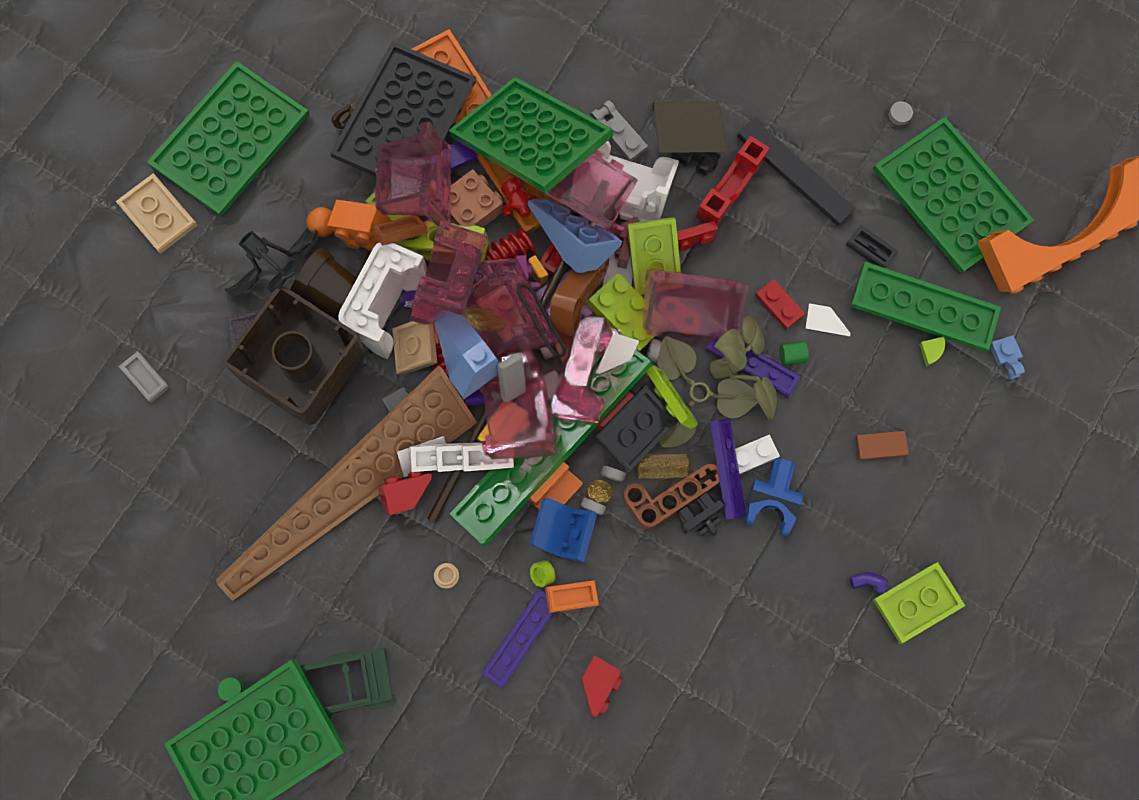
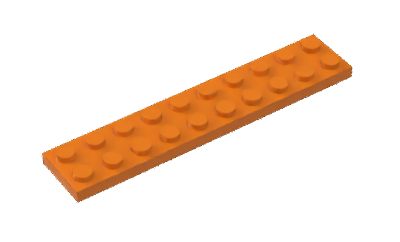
(448, 51)

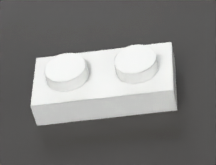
(756, 454)

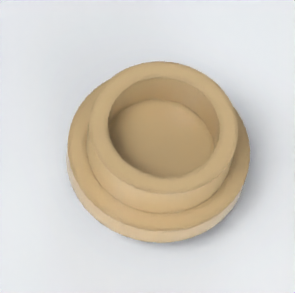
(446, 575)

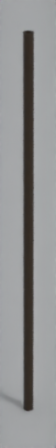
(482, 421)

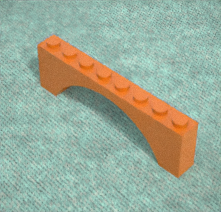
(1020, 262)

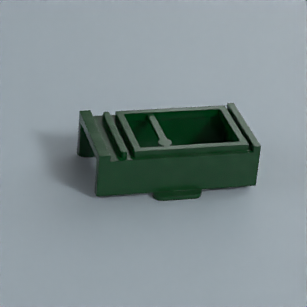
(375, 679)

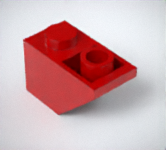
(404, 493)
(598, 683)

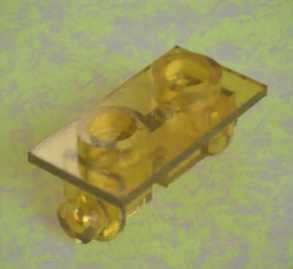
(663, 466)

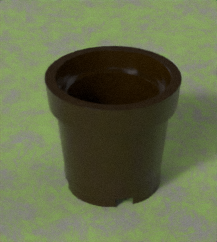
(324, 283)

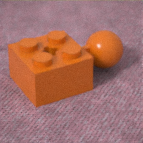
(349, 221)

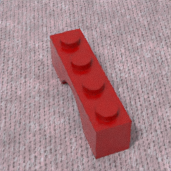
(735, 180)

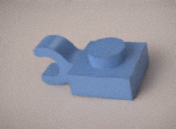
(1008, 353)

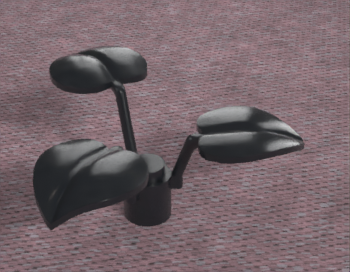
(257, 248)

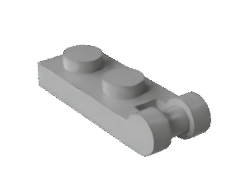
(624, 137)

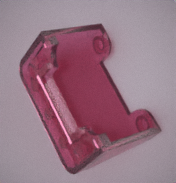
(692, 303)
(524, 424)

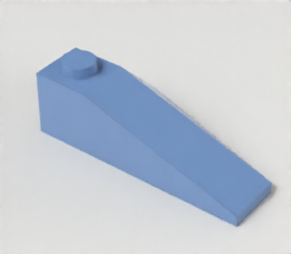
(575, 240)
(465, 354)

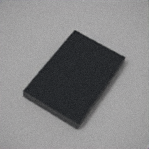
(635, 429)

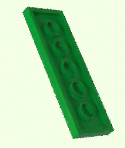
(926, 307)

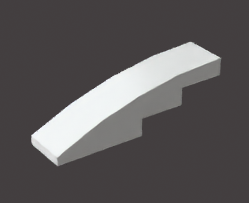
(454, 457)

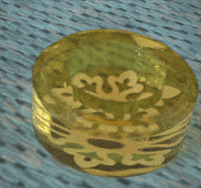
(599, 491)

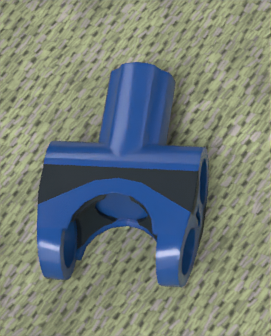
(775, 496)

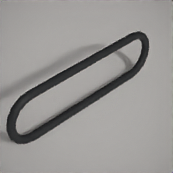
(536, 323)

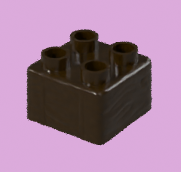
(295, 355)

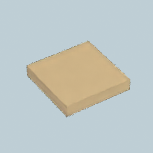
(414, 347)

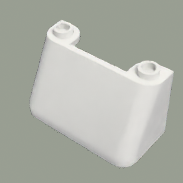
(651, 189)
(377, 291)

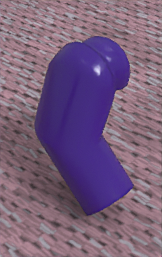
(869, 578)

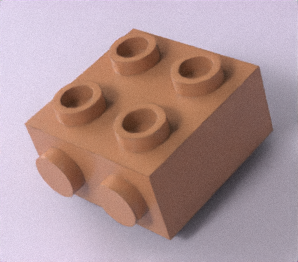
(474, 201)

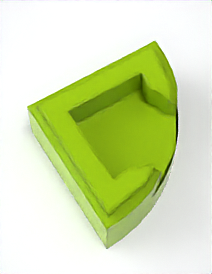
(932, 350)

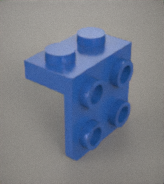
(563, 530)

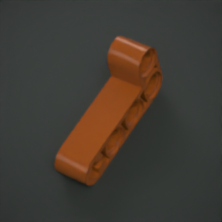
(572, 296)
(675, 493)

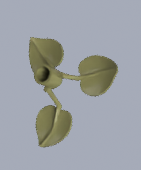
(733, 347)
(733, 396)

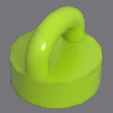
(542, 573)

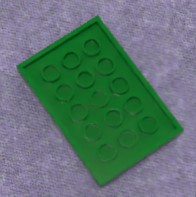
(531, 134)
(228, 138)
(951, 193)
(257, 741)

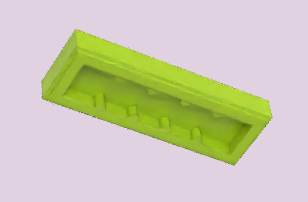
(675, 404)

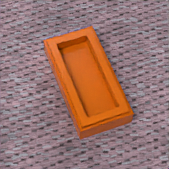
(571, 596)

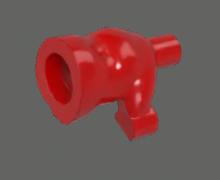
(516, 197)

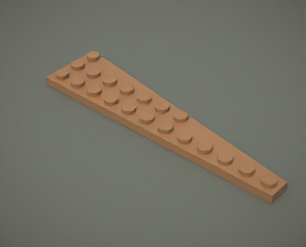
(425, 414)

